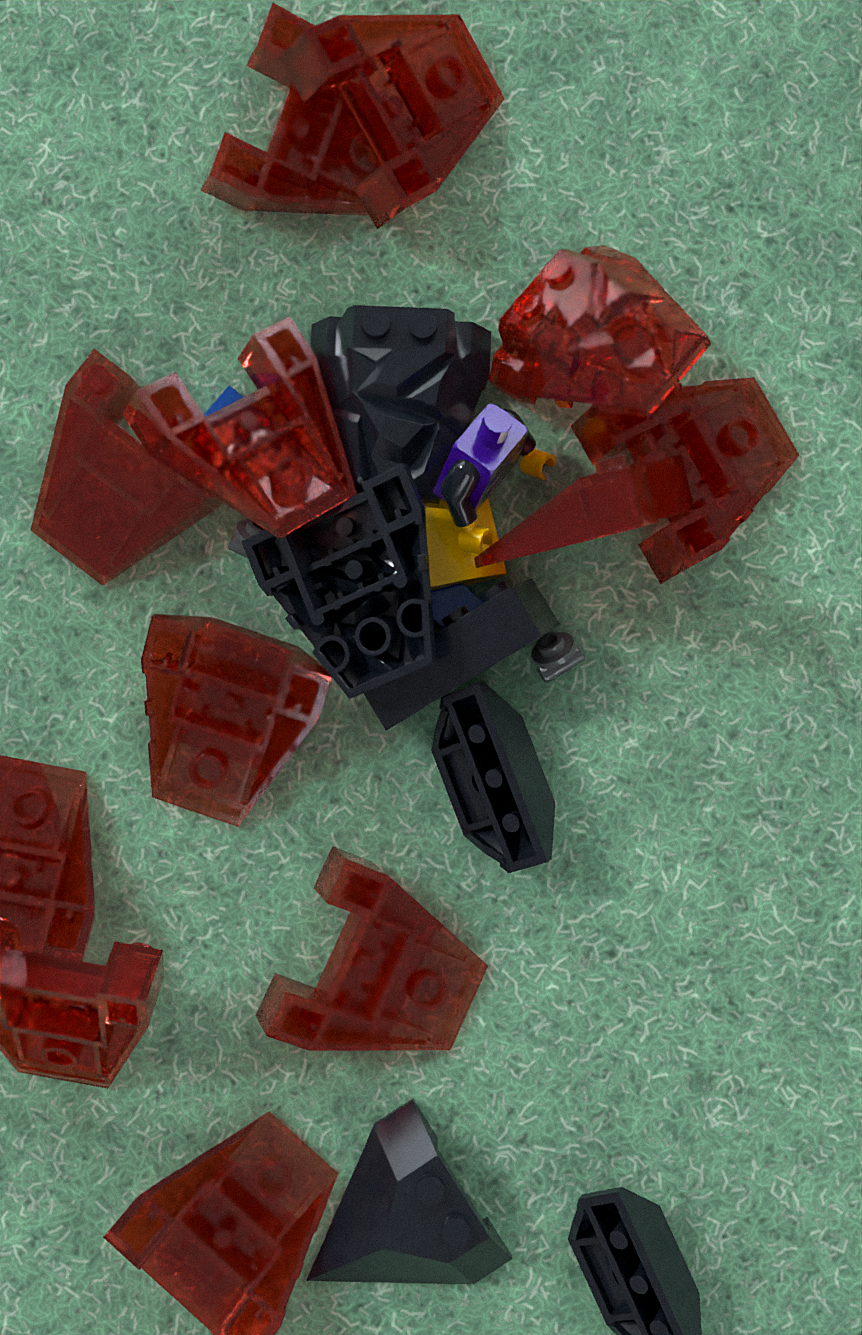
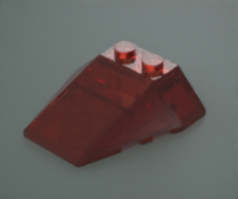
(224, 711)
(46, 857)
(231, 1227)

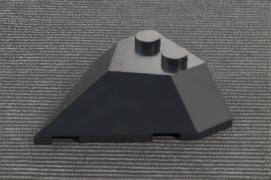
(407, 1215)

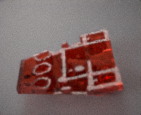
(595, 335)

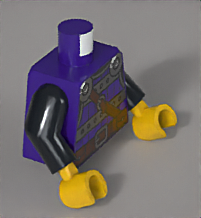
(479, 465)

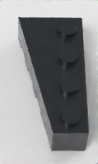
(468, 647)

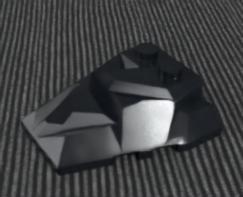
(401, 386)
(357, 583)

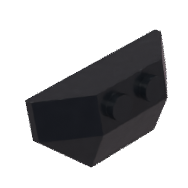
(494, 778)
(634, 1265)

